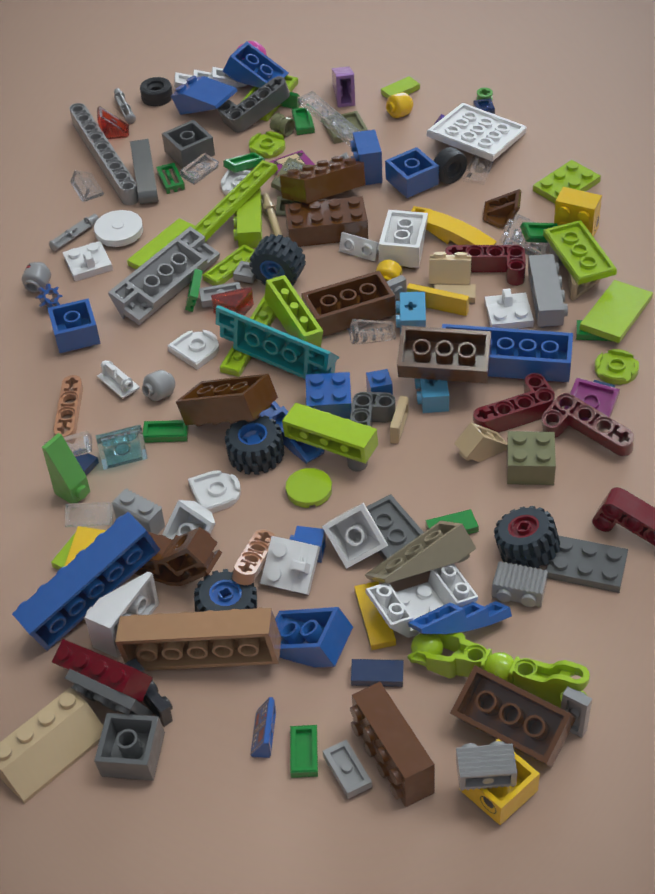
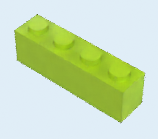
(249, 221)
(292, 311)
(330, 432)

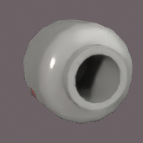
(36, 276)
(158, 385)

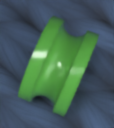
(484, 93)

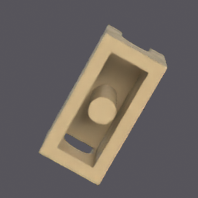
(450, 268)

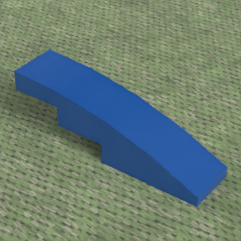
(301, 450)
(457, 619)

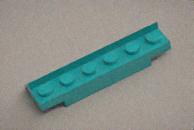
(274, 345)

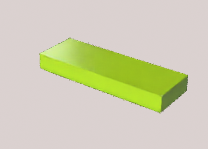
(224, 269)

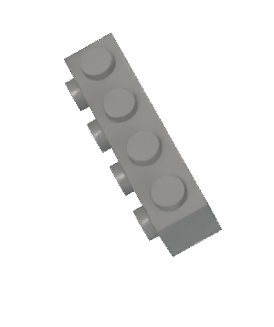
(546, 290)

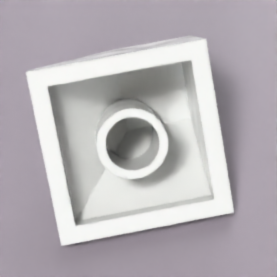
(187, 517)
(354, 535)

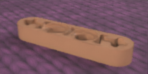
(69, 408)
(252, 558)

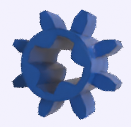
(51, 291)

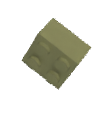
(531, 458)

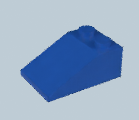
(254, 69)
(201, 95)
(313, 635)

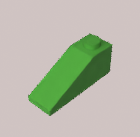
(65, 471)

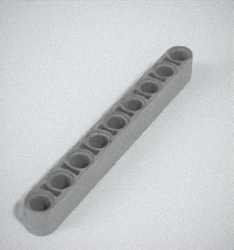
(104, 154)

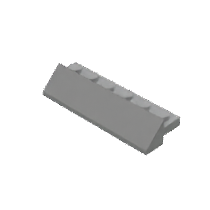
(162, 276)

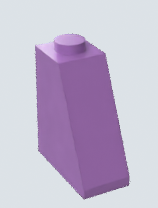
(344, 86)

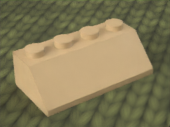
(48, 744)

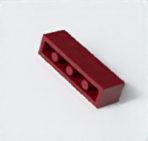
(102, 669)

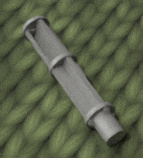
(124, 107)
(73, 232)

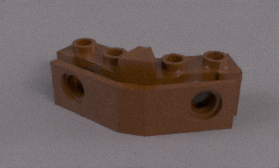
(182, 558)

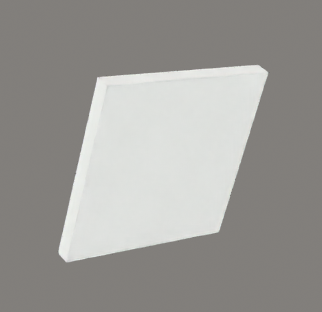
(477, 131)

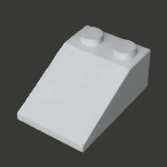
(403, 237)
(133, 598)

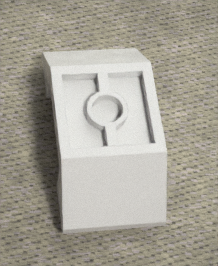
(400, 607)

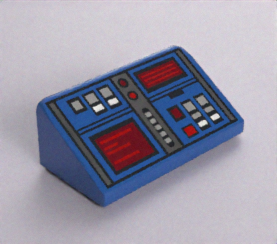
(264, 729)

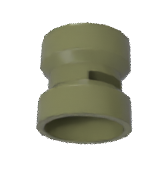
(281, 124)

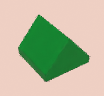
(291, 101)

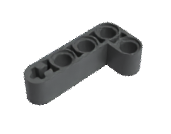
(255, 106)
(144, 171)
(370, 408)

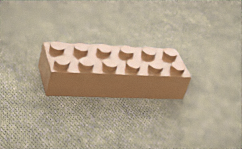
(200, 639)

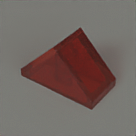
(111, 125)
(236, 300)

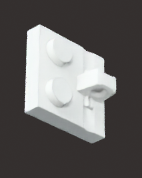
(87, 261)
(509, 310)
(290, 565)

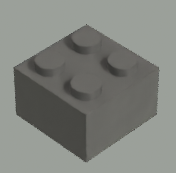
(187, 143)
(130, 746)

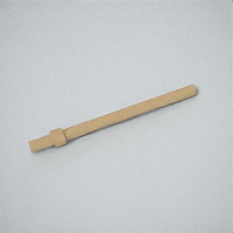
(269, 209)

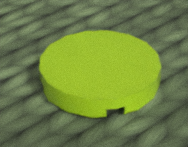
(267, 145)
(616, 367)
(308, 487)

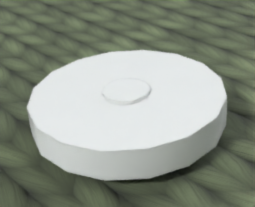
(118, 228)

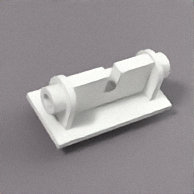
(358, 246)
(117, 380)

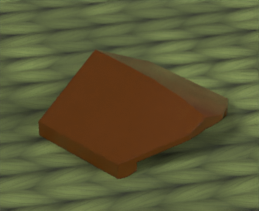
(502, 208)

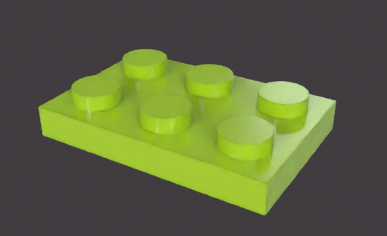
(569, 175)

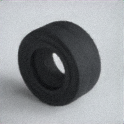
(156, 91)
(451, 165)

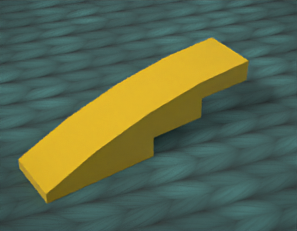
(455, 230)

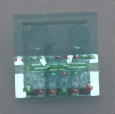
(121, 447)

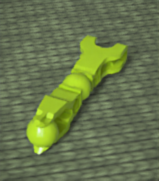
(533, 676)

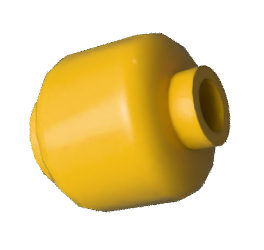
(399, 105)
(389, 269)

